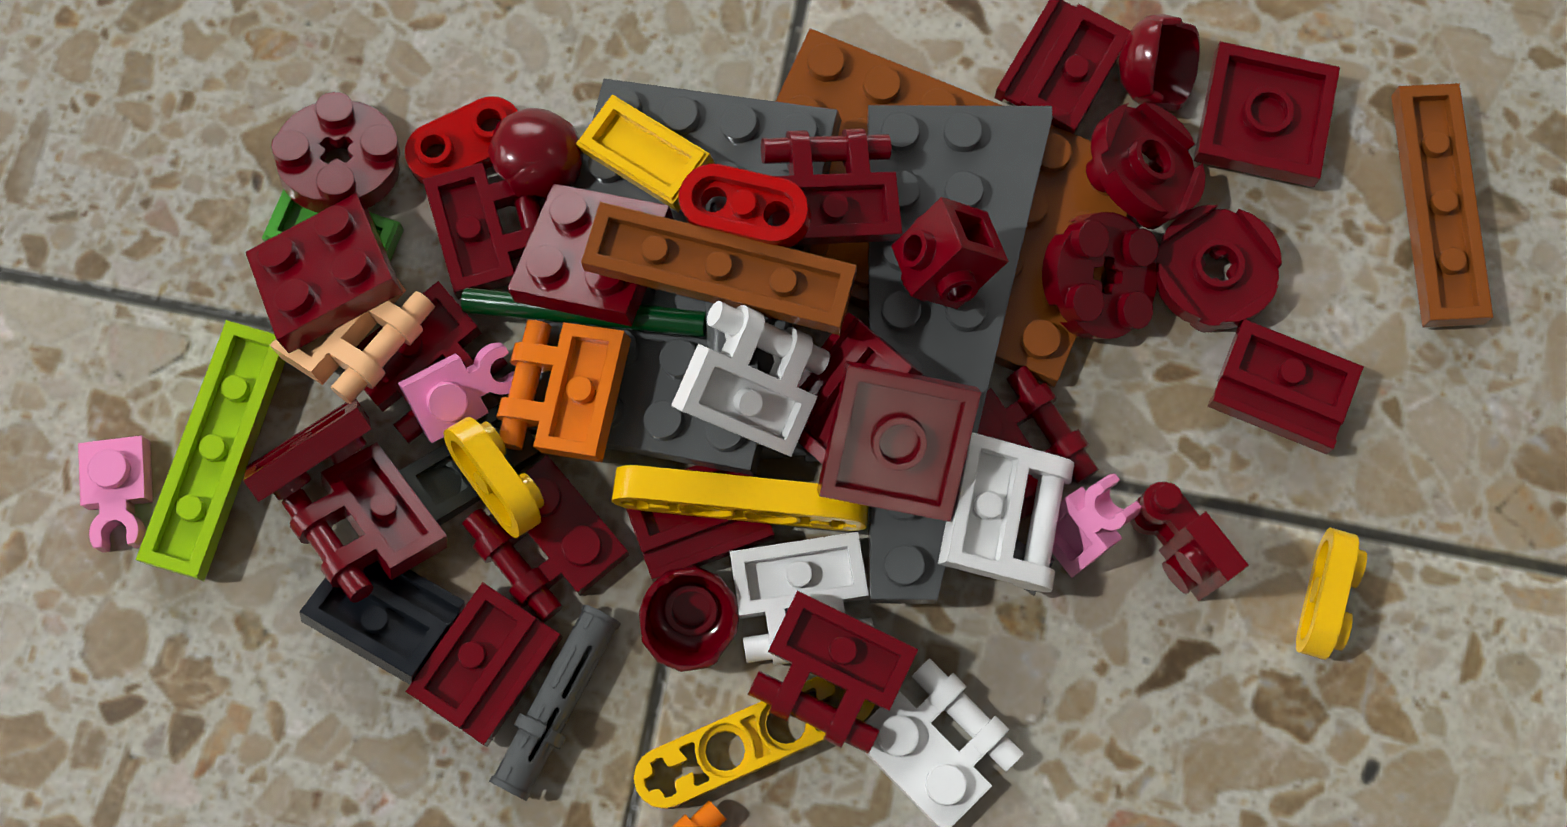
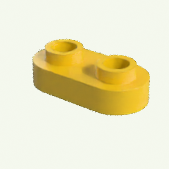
(481, 458)
(1335, 570)

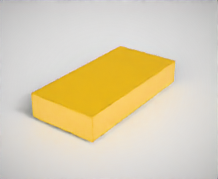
(641, 150)

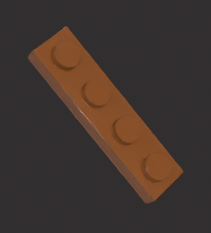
(1441, 206)
(719, 267)

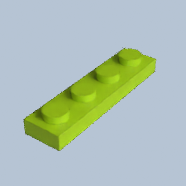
(213, 453)

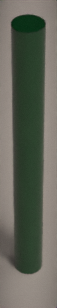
(647, 318)

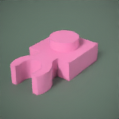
(453, 392)
(115, 479)
(1089, 525)

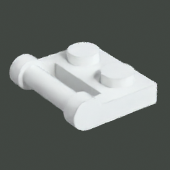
(990, 508)

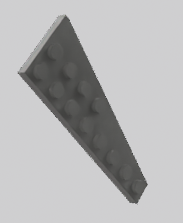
(987, 162)

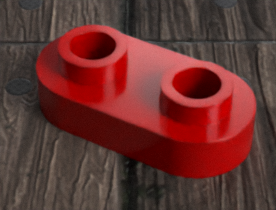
(461, 136)
(748, 204)

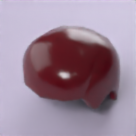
(1160, 61)
(535, 151)
(688, 618)

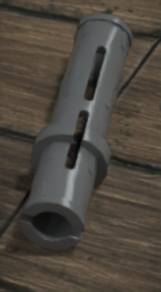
(554, 703)

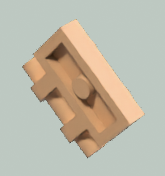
(338, 347)

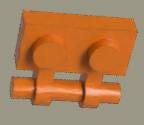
(579, 394)

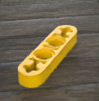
(733, 498)
(759, 747)

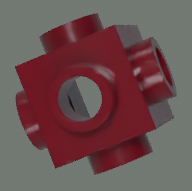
(949, 253)

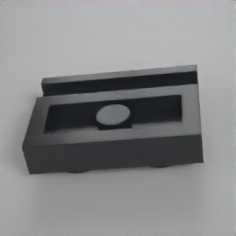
(392, 626)

